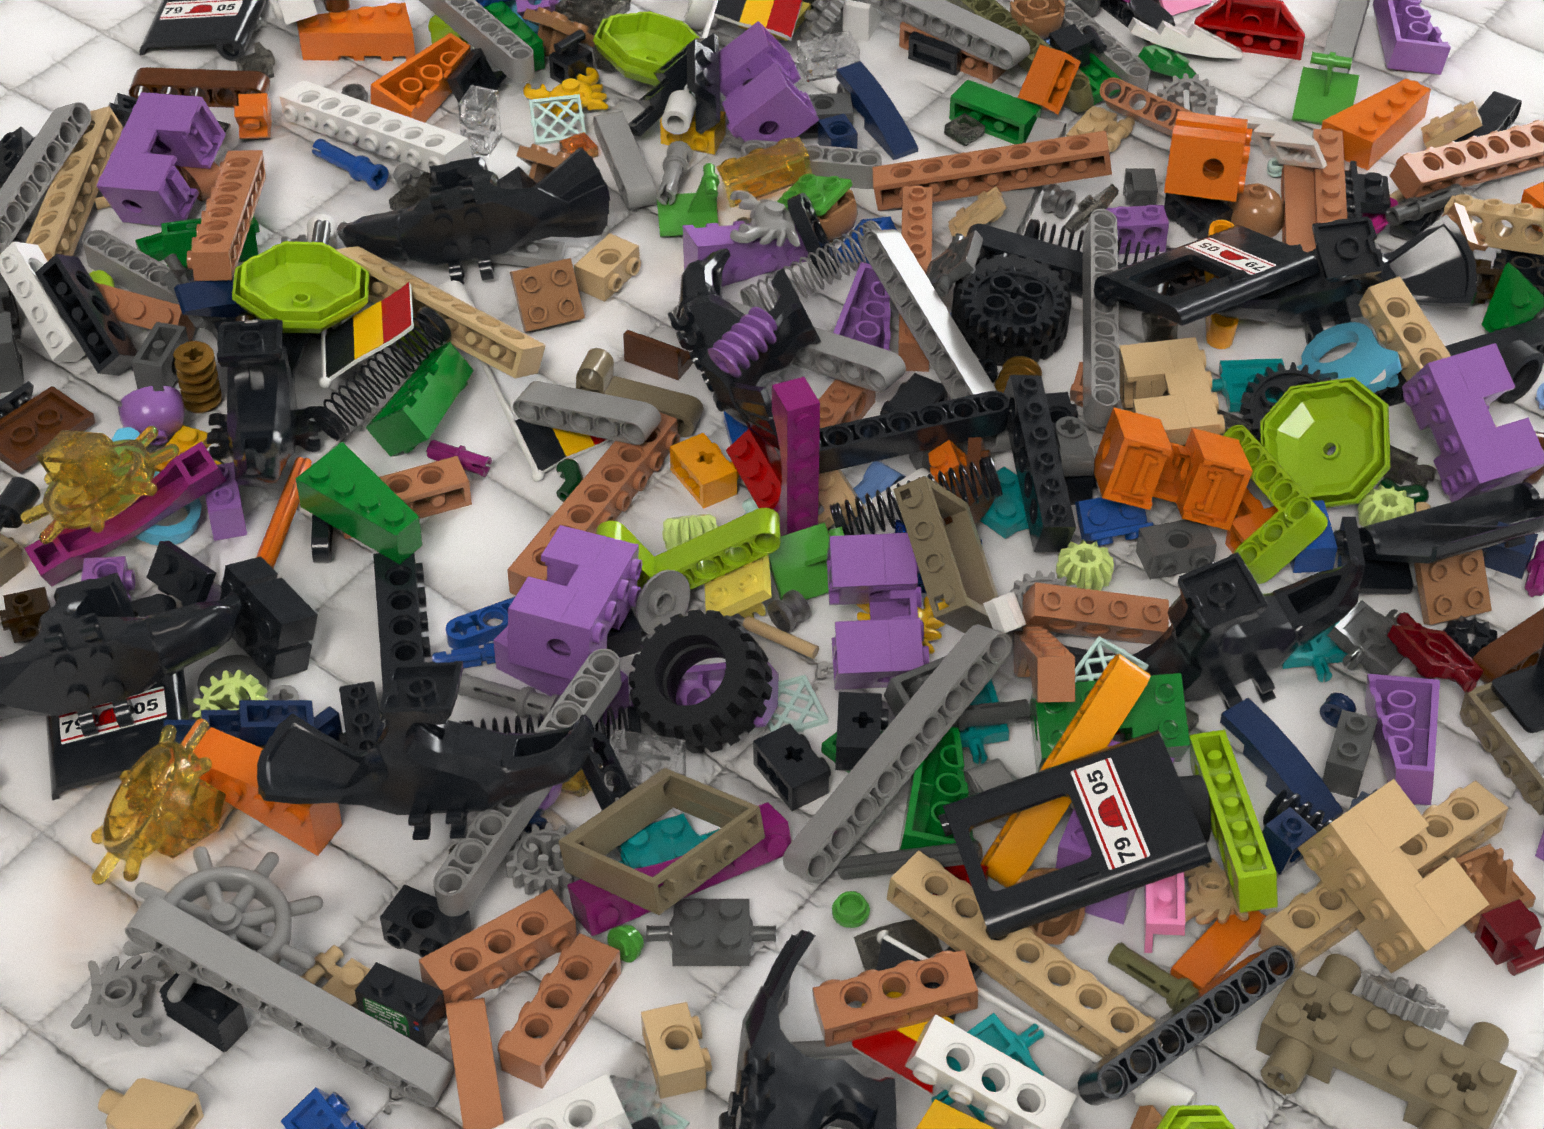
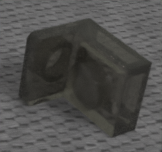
(259, 61)

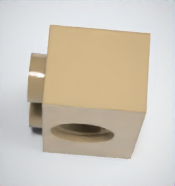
(607, 267)
(675, 1070)

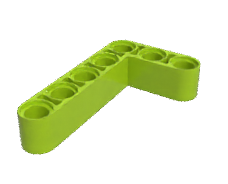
(1291, 527)
(710, 553)

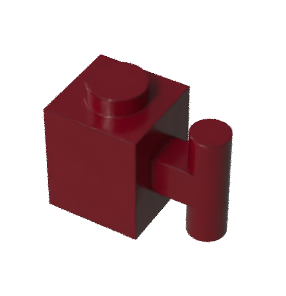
(1510, 934)

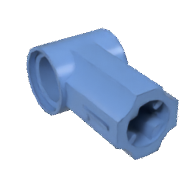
(876, 478)

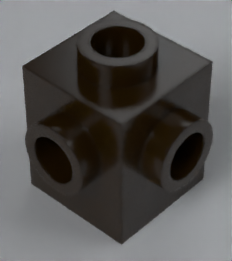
(1488, 280)
(23, 613)

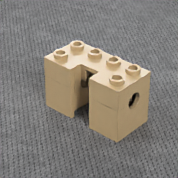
(1171, 385)
(1400, 907)

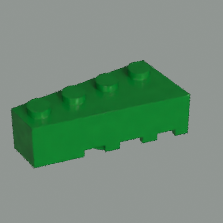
(421, 401)
(359, 504)
(932, 785)

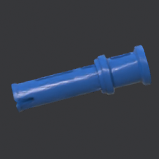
(359, 167)

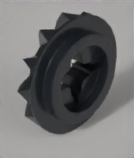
(1462, 627)

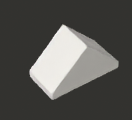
(860, 19)

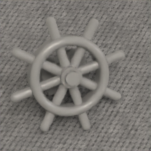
(231, 917)

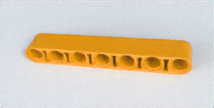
(1087, 733)

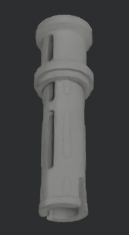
(674, 166)
(525, 702)

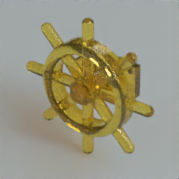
(94, 479)
(159, 805)

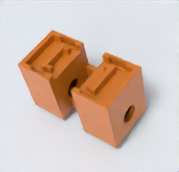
(1208, 156)
(1201, 477)

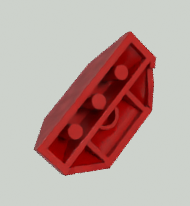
(1255, 27)

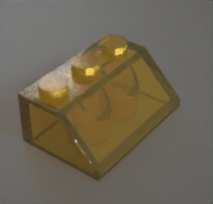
(765, 169)

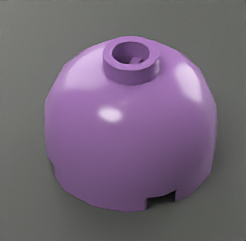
(151, 408)

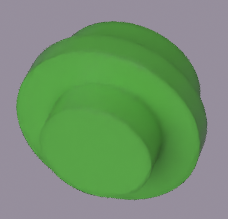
(850, 909)
(627, 940)

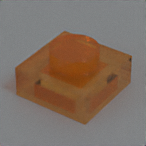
(581, 140)

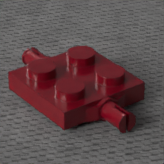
(1434, 653)

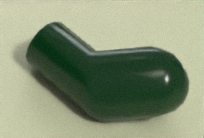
(573, 476)
(1413, 491)

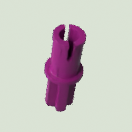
(469, 460)
(1535, 568)

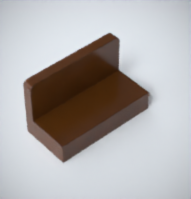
(655, 355)

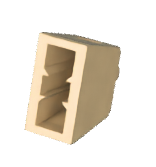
(151, 1106)

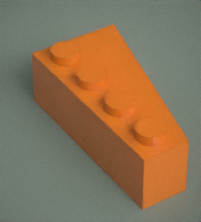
(358, 34)
(421, 82)
(1379, 121)
(236, 776)

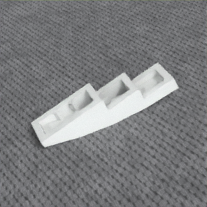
(1195, 41)
(1285, 142)
(1005, 613)

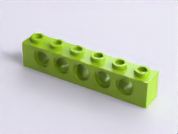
(1234, 823)

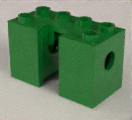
(1157, 708)

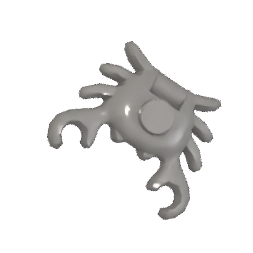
(769, 221)
(118, 999)

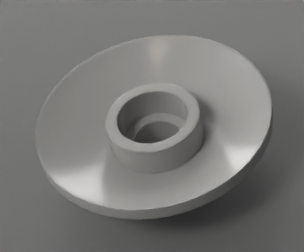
(662, 598)

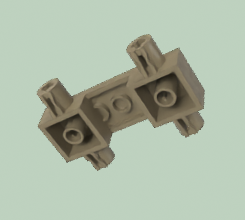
(1325, 1028)

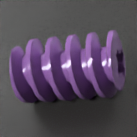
(744, 342)

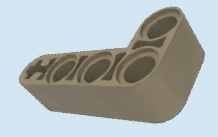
(597, 376)

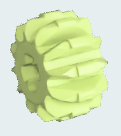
(1383, 505)
(684, 528)
(1085, 565)

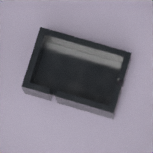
(270, 618)

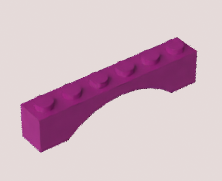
(798, 433)
(177, 485)
(602, 910)

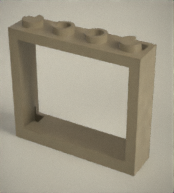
(948, 554)
(1477, 714)
(586, 846)

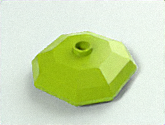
(641, 43)
(301, 285)
(1327, 415)

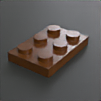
(36, 424)

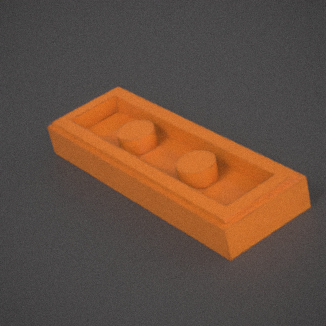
(1218, 949)

